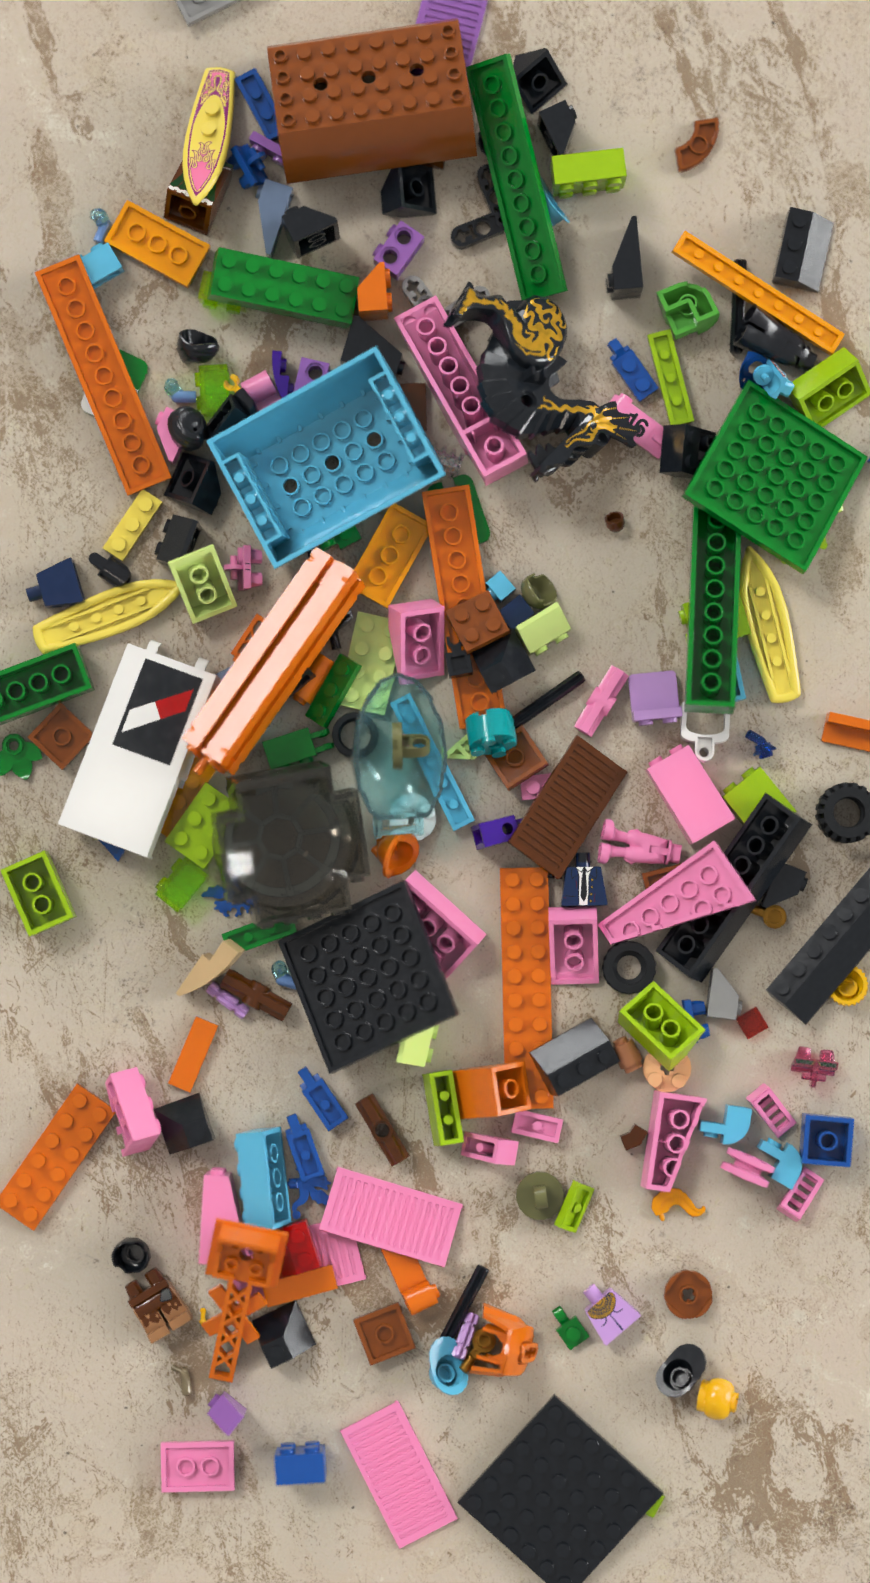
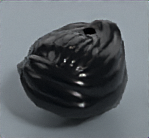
(196, 346)
(187, 428)

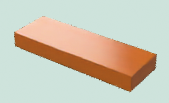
(193, 1054)
(301, 1286)

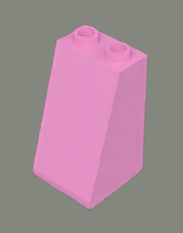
(689, 793)
(218, 1202)

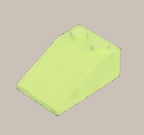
(202, 584)

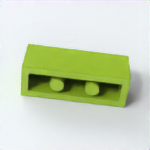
(443, 1108)

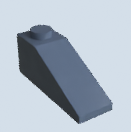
(273, 202)

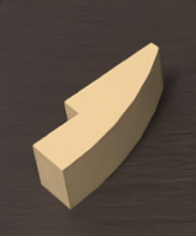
(211, 966)

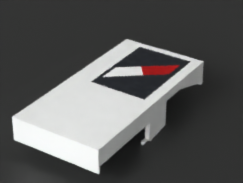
(138, 750)

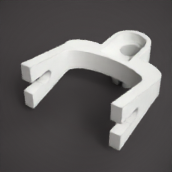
(704, 741)

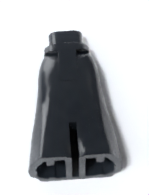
(771, 339)

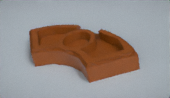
(699, 146)

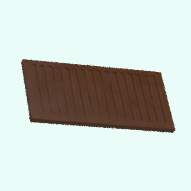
(567, 807)

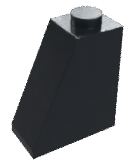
(363, 338)

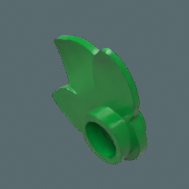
(18, 760)

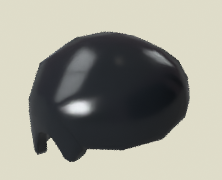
(131, 1255)

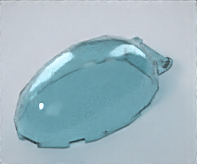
(404, 792)

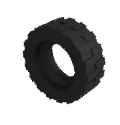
(622, 949)

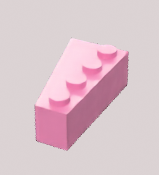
(668, 1137)

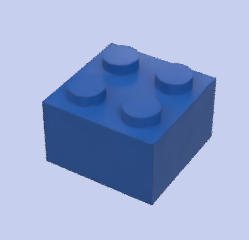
(826, 1140)
(300, 1463)

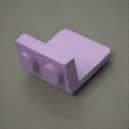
(654, 697)

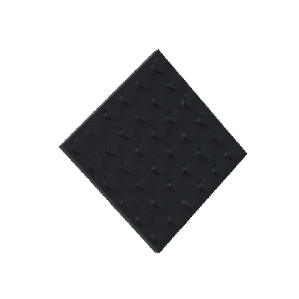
(368, 977)
(560, 1495)

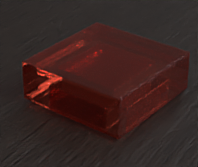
(751, 1022)

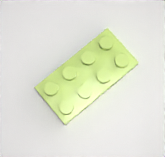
(374, 652)

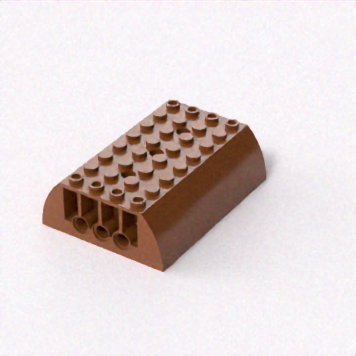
(378, 123)

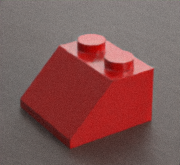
(300, 1249)

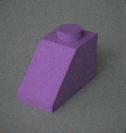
(226, 1412)

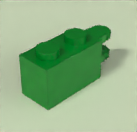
(294, 747)

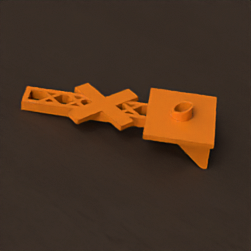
(230, 1264)

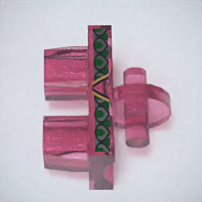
(814, 1069)

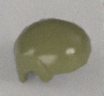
(538, 591)

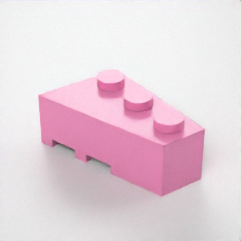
(133, 1110)

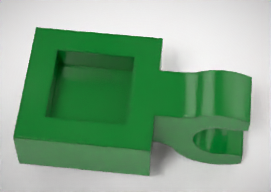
(343, 539)
(571, 1329)

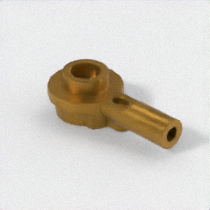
(772, 916)
(481, 1343)

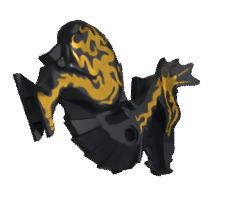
(518, 377)

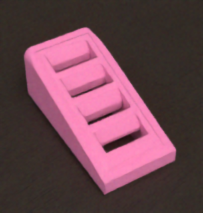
(756, 1096)
(788, 1211)

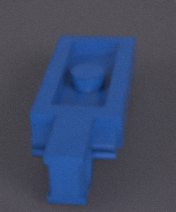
(631, 371)
(322, 1099)
(303, 1149)

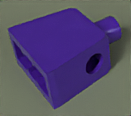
(491, 833)

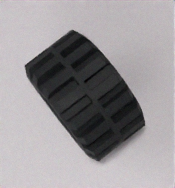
(826, 817)

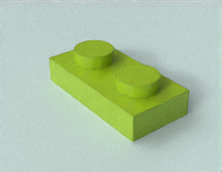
(574, 1206)

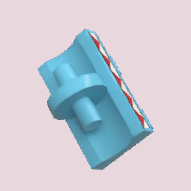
(773, 379)

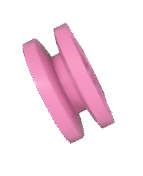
(747, 1167)

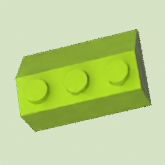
(830, 388)
(660, 1025)

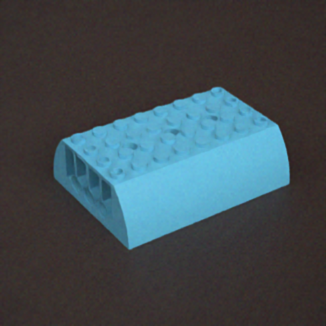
(299, 436)

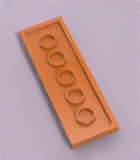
(55, 1156)

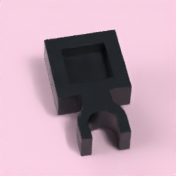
(457, 661)

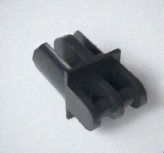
(111, 570)

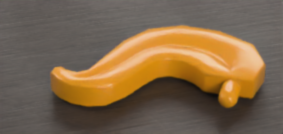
(665, 1200)

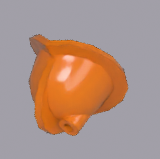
(396, 853)

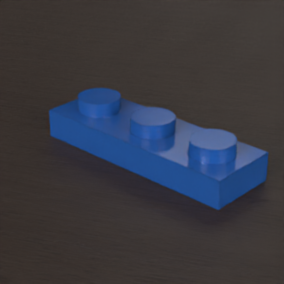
(259, 102)

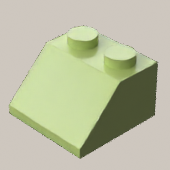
(543, 629)
(416, 1049)

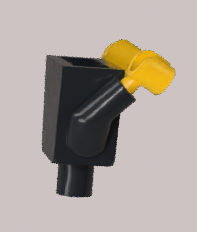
(233, 410)

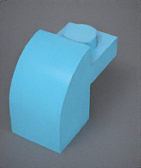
(734, 1125)
(788, 1162)

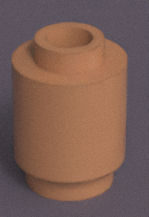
(628, 1054)

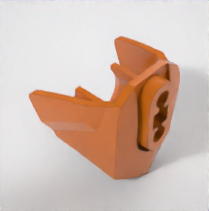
(516, 1340)

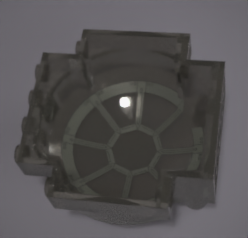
(290, 844)

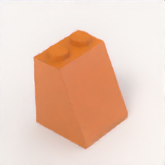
(492, 1090)

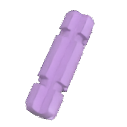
(227, 1000)
(465, 1336)

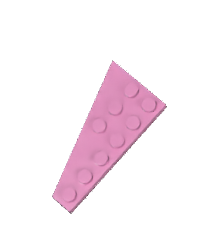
(689, 892)

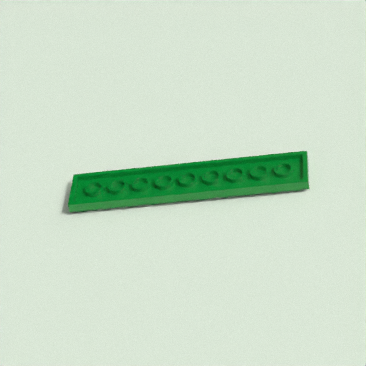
(516, 177)

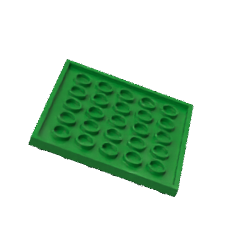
(775, 477)

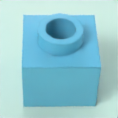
(500, 587)

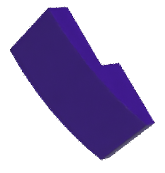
(282, 381)

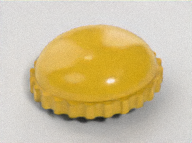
(852, 989)

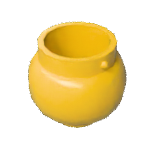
(717, 1398)

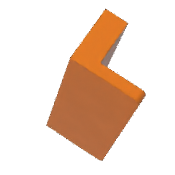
(847, 731)

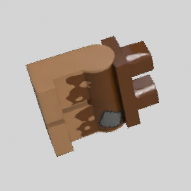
(154, 1300)

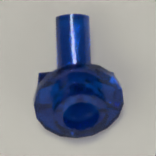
(763, 748)

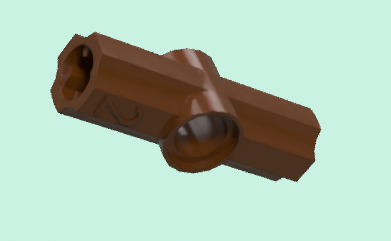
(255, 994)
(391, 1143)

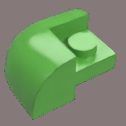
(687, 309)

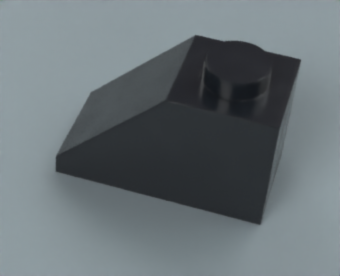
(784, 886)

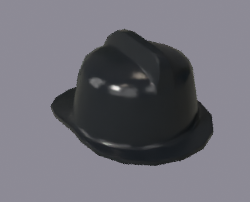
(681, 1370)

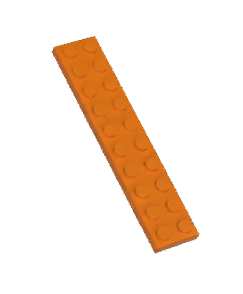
(103, 375)
(458, 579)
(526, 972)

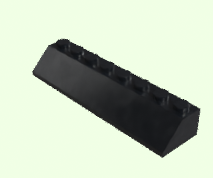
(757, 856)
(826, 956)

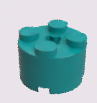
(491, 732)

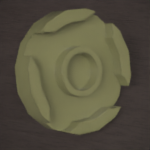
(404, 746)
(539, 1195)

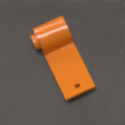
(411, 1282)

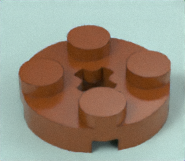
(690, 1308)

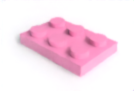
(197, 1466)

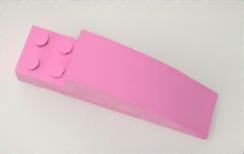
(454, 384)

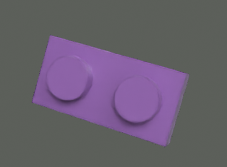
(271, 148)

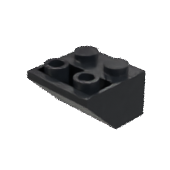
(683, 449)

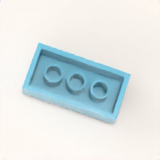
(263, 1177)

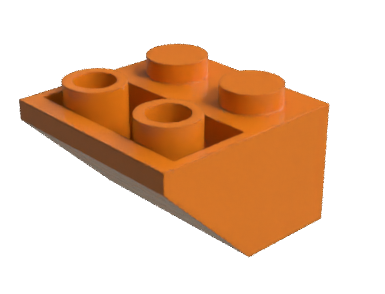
(372, 296)

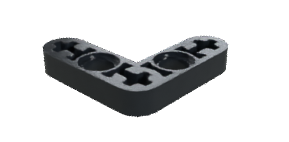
(491, 219)

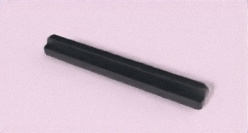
(737, 313)
(548, 699)
(465, 1301)

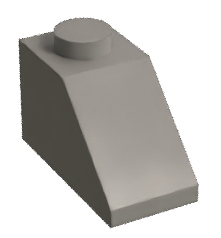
(722, 998)

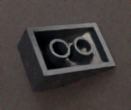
(625, 277)

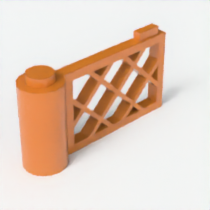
(320, 667)

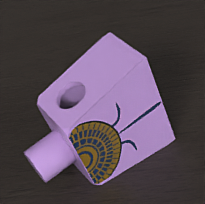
(609, 1312)

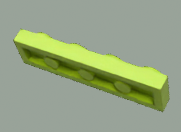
(670, 377)

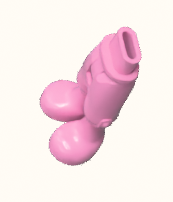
(642, 847)

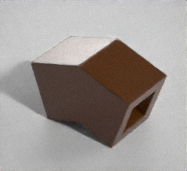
(633, 1137)

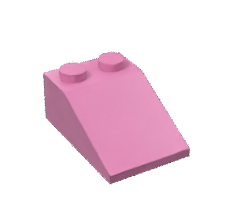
(417, 638)
(573, 945)

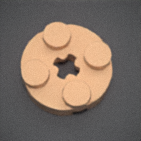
(667, 1083)

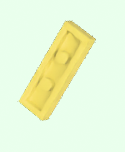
(132, 525)

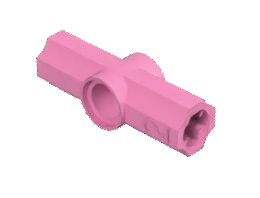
(601, 701)

